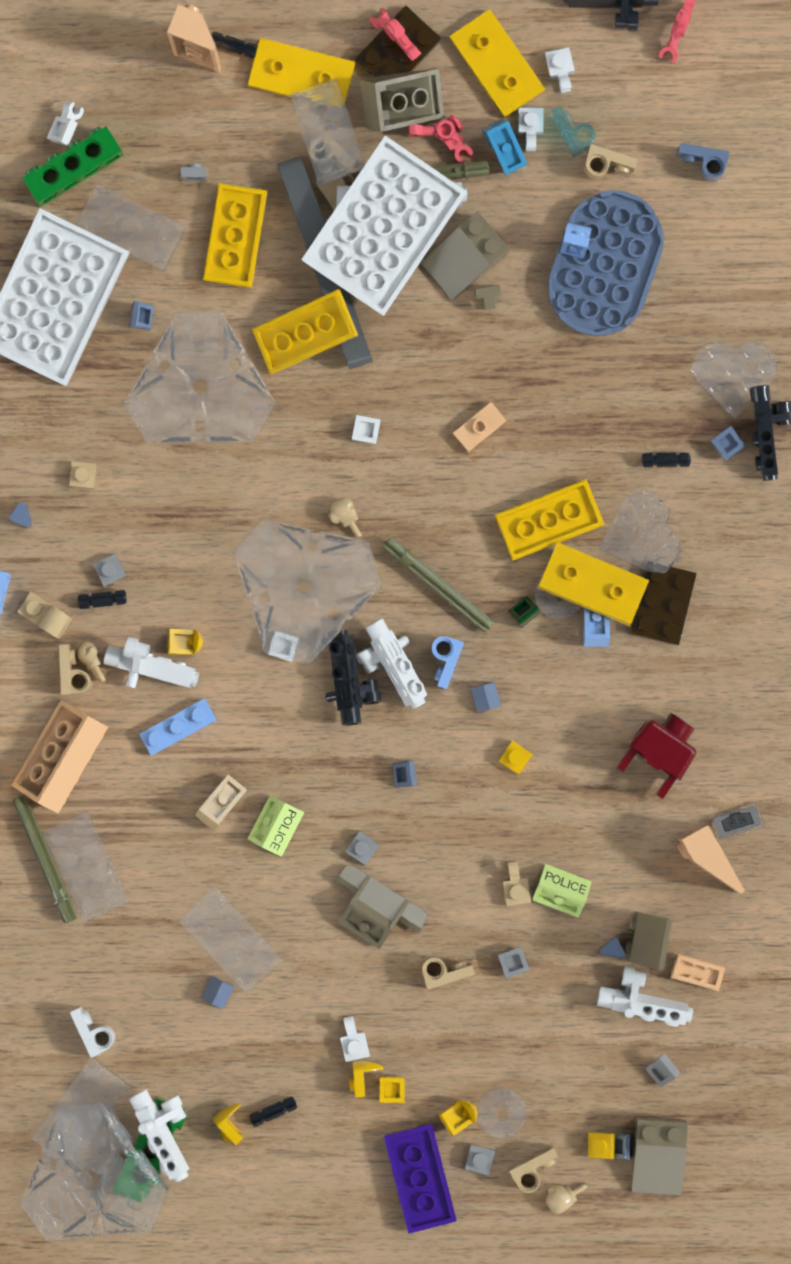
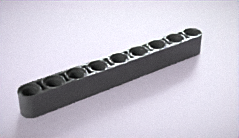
(310, 224)

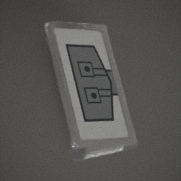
(736, 821)

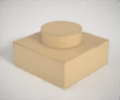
(83, 475)

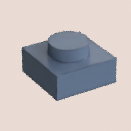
(727, 443)

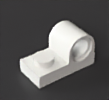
(83, 1021)

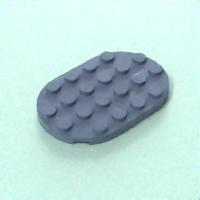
(615, 276)

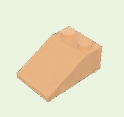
(705, 852)

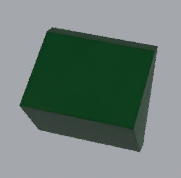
(524, 611)

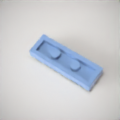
(178, 727)

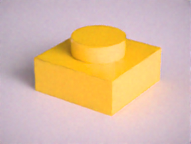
(515, 757)
(392, 1089)
(601, 1145)

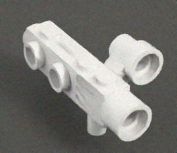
(389, 652)
(138, 660)
(643, 1005)
(160, 1138)

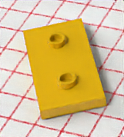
(497, 63)
(291, 69)
(235, 235)
(305, 332)
(549, 520)
(593, 584)

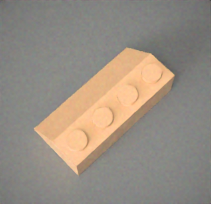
(192, 38)
(59, 756)

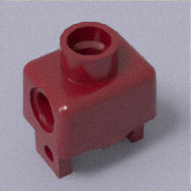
(663, 748)

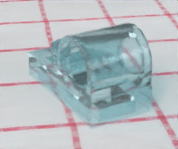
(569, 134)

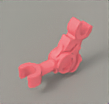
(678, 29)
(395, 32)
(445, 132)

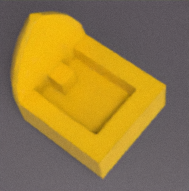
(183, 642)
(357, 1081)
(458, 1116)
(229, 1131)

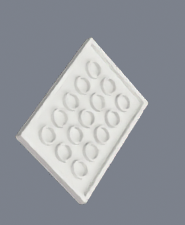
(384, 225)
(56, 295)

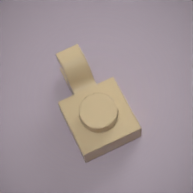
(517, 888)

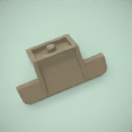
(376, 908)

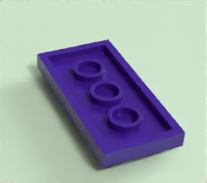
(420, 1178)

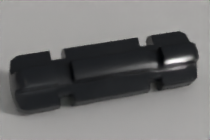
(234, 44)
(666, 460)
(102, 599)
(273, 1111)

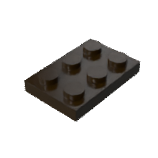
(386, 56)
(664, 605)

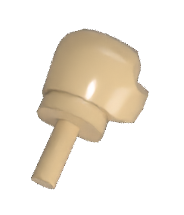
(344, 512)
(87, 655)
(562, 1198)

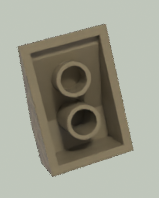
(402, 99)
(465, 255)
(648, 940)
(659, 1155)

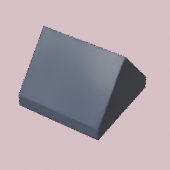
(141, 316)
(21, 515)
(486, 697)
(405, 774)
(612, 948)
(217, 992)
(623, 1145)

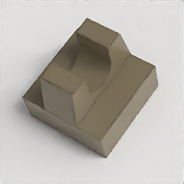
(488, 294)

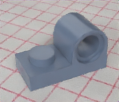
(694, 153)

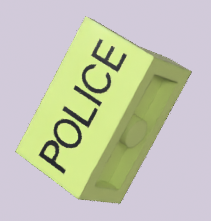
(275, 825)
(562, 890)

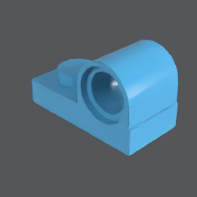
(505, 145)

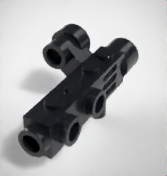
(626, 18)
(763, 437)
(346, 681)

